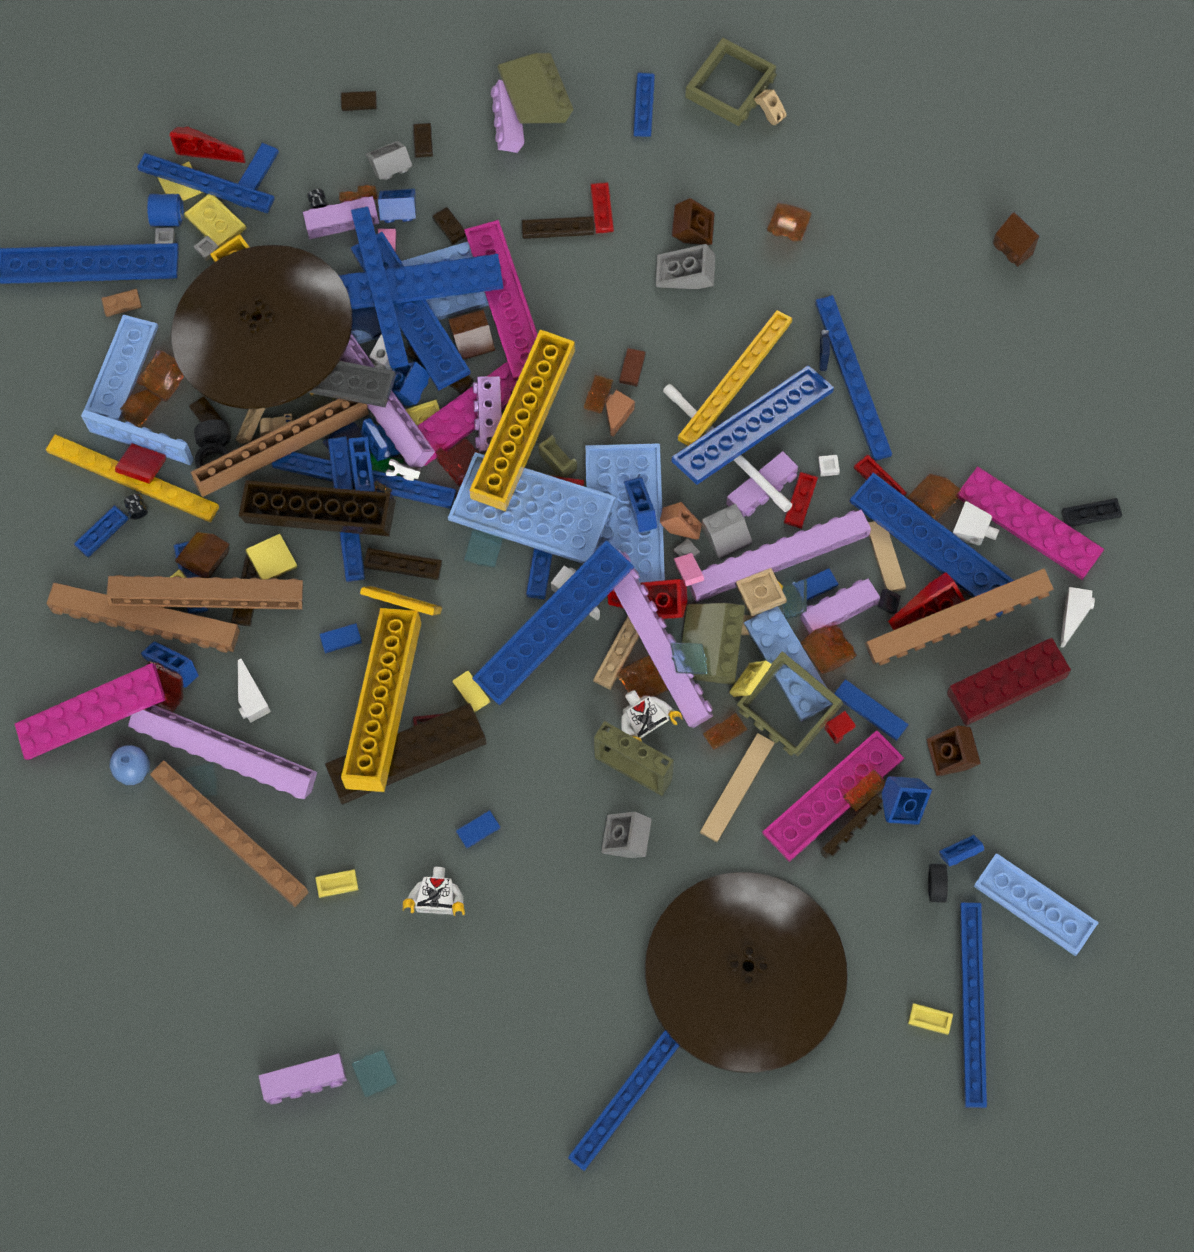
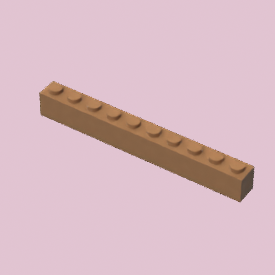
(277, 444)
(205, 592)
(958, 616)
(150, 620)
(229, 833)

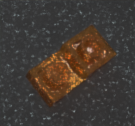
(363, 191)
(598, 394)
(725, 731)
(865, 790)

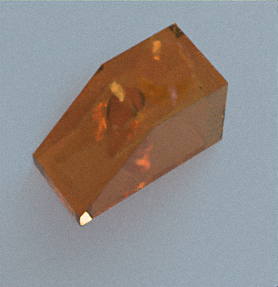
(139, 407)

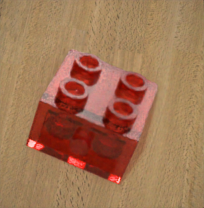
(456, 460)
(172, 687)

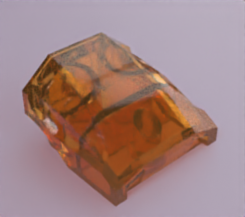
(789, 222)
(161, 375)
(642, 678)

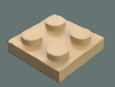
(761, 592)

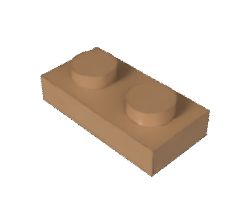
(121, 302)

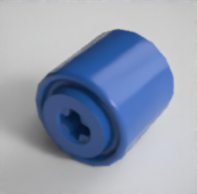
(165, 210)

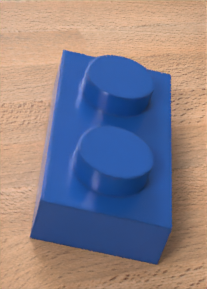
(962, 850)

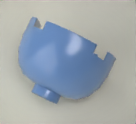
(129, 765)

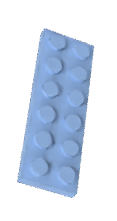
(121, 366)
(143, 437)
(772, 636)
(1036, 904)

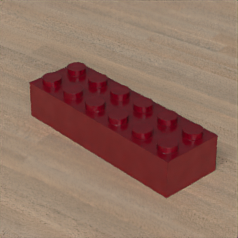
(1008, 681)

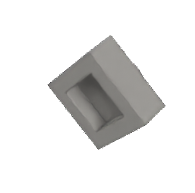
(164, 235)
(206, 247)
(685, 548)

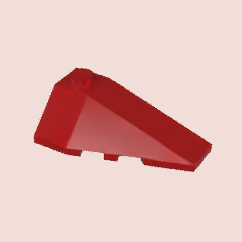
(198, 144)
(668, 596)
(932, 599)

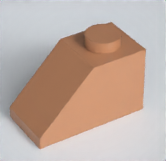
(618, 410)
(680, 521)

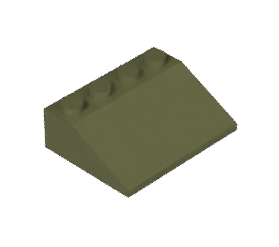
(536, 89)
(719, 631)

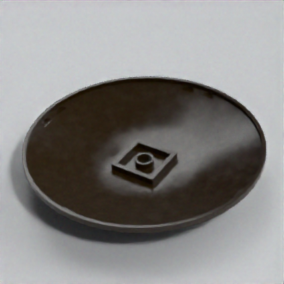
(270, 359)
(735, 1015)

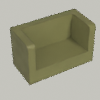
(557, 458)

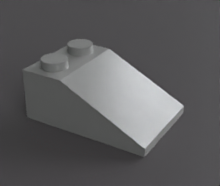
(686, 268)

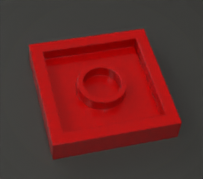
(140, 463)

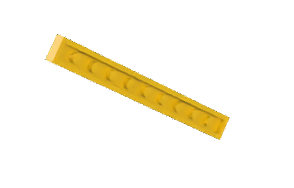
(735, 378)
(156, 489)

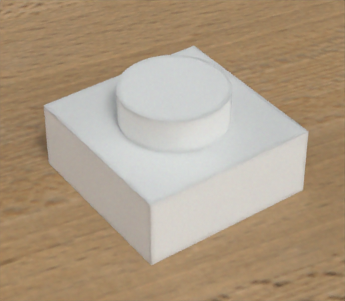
(828, 465)

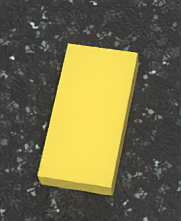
(471, 691)
(336, 883)
(930, 1019)

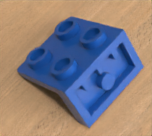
(378, 441)

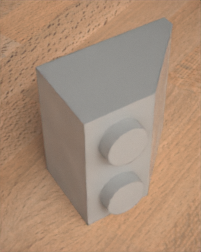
(389, 160)
(726, 531)
(626, 835)

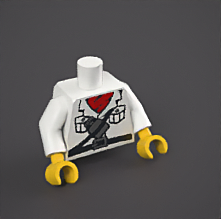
(645, 715)
(435, 895)

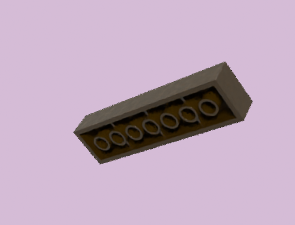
(317, 508)
(421, 748)

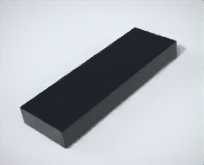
(1092, 512)

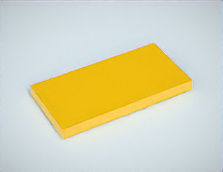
(401, 600)

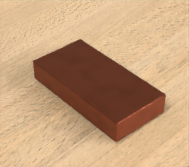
(632, 367)

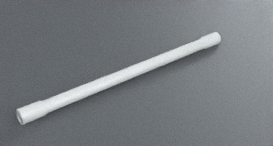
(777, 497)

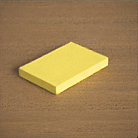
(215, 220)

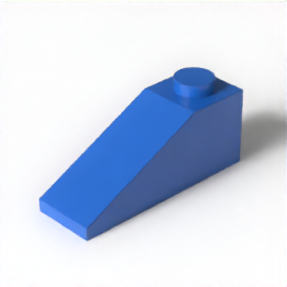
(361, 464)
(641, 504)
(172, 661)

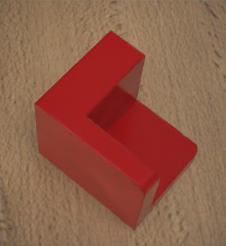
(839, 726)

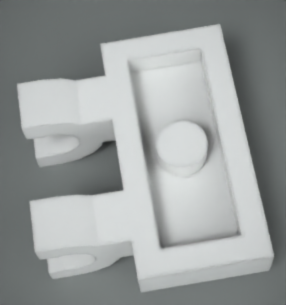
(408, 472)

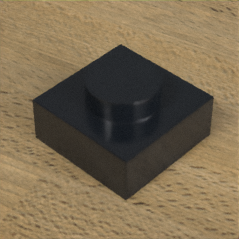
(889, 601)

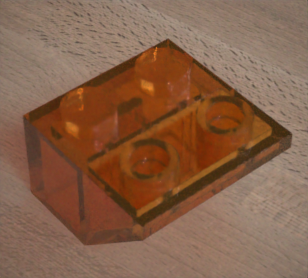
(828, 648)

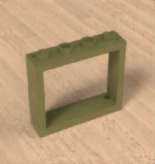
(716, 106)
(808, 678)
(633, 758)

